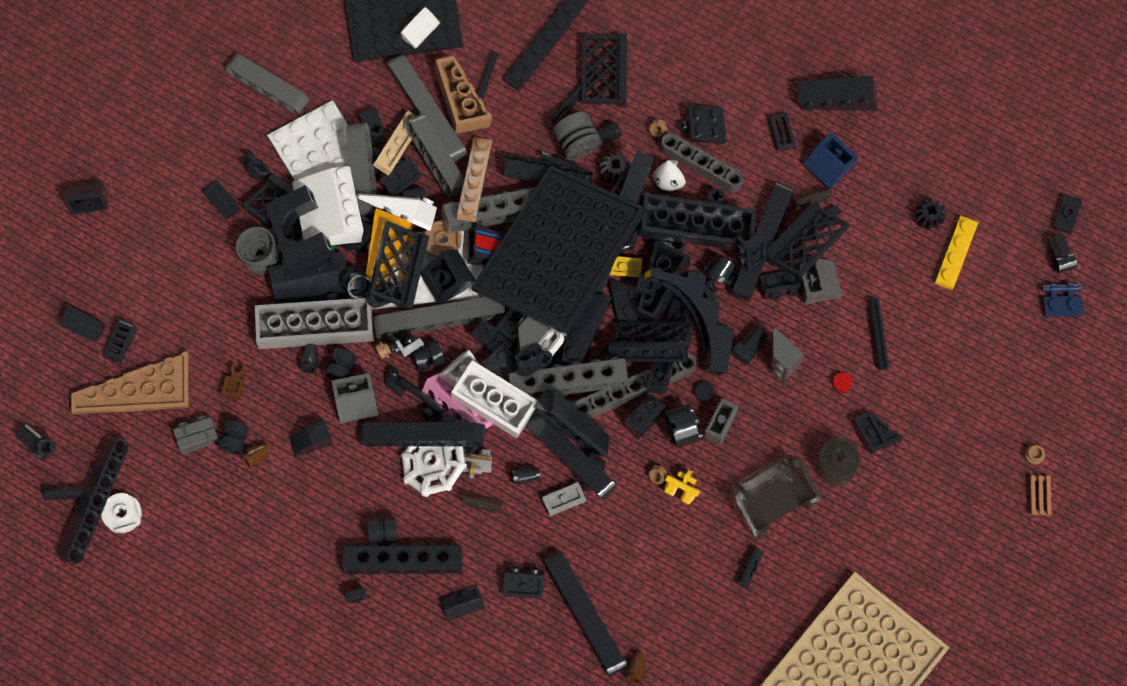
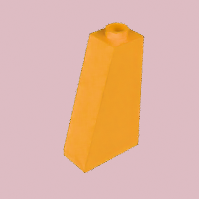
(379, 220)

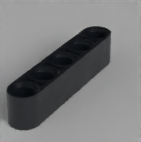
(533, 169)

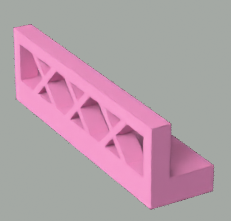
(442, 392)

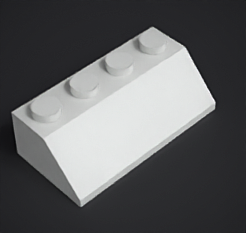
(494, 399)

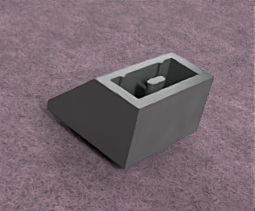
(820, 282)
(355, 398)

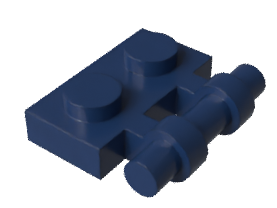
(1062, 306)

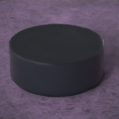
(704, 392)

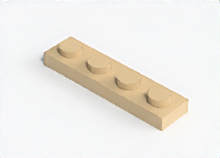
(395, 147)

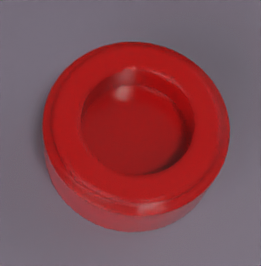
(842, 382)

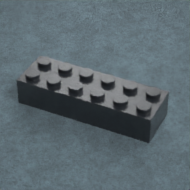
(695, 221)

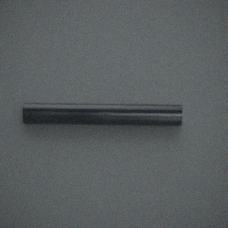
(487, 75)
(421, 395)

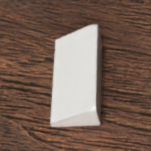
(419, 28)
(456, 369)

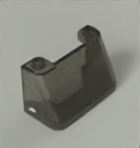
(773, 493)

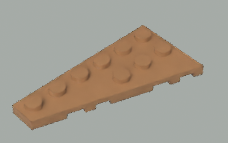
(147, 388)

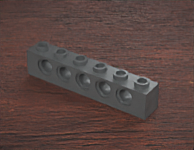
(491, 214)
(578, 383)

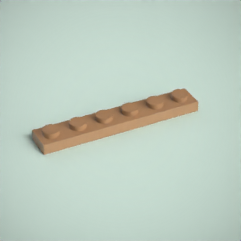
(474, 180)

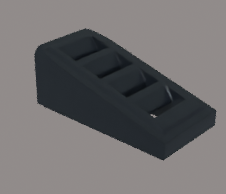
(121, 324)

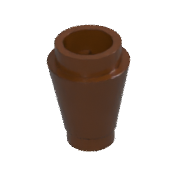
(256, 454)
(636, 670)

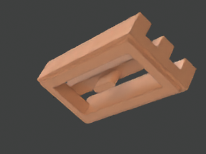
(1040, 479)

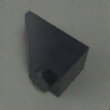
(311, 438)

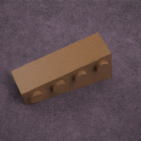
(461, 101)

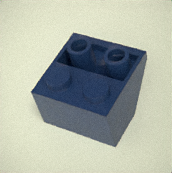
(831, 161)

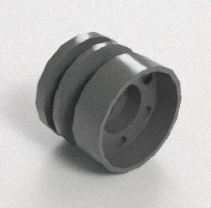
(577, 136)
(252, 244)

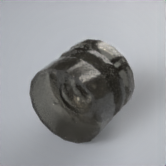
(836, 472)

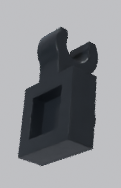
(256, 167)

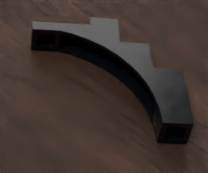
(715, 336)

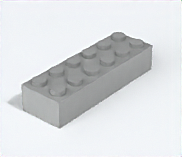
(313, 323)

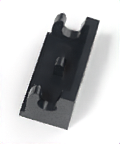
(81, 324)

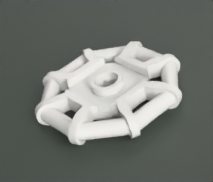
(432, 472)

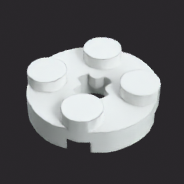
(129, 521)

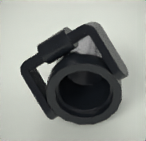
(721, 270)

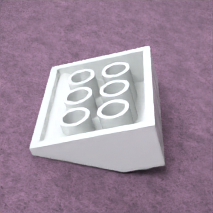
(337, 206)

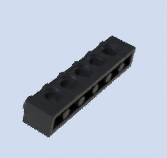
(432, 565)

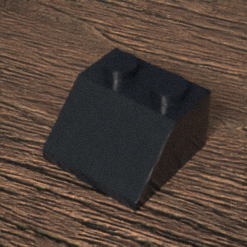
(86, 197)
(447, 275)

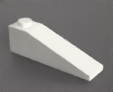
(412, 209)

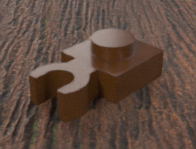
(234, 385)

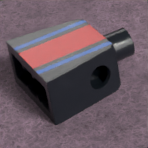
(481, 244)

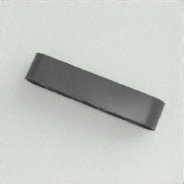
(267, 84)
(435, 155)
(361, 164)
(706, 170)

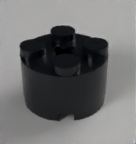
(683, 425)

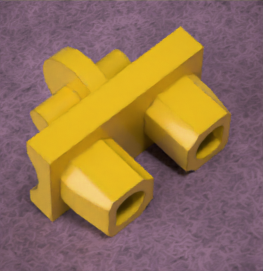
(689, 491)

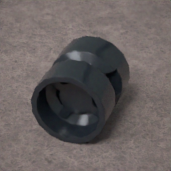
(354, 282)
(428, 356)
(341, 363)
(233, 437)
(382, 530)

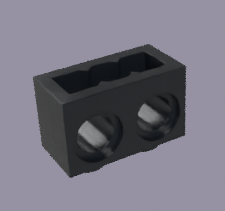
(645, 416)

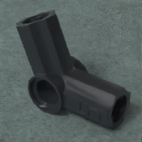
(38, 444)

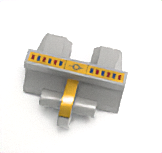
(478, 463)

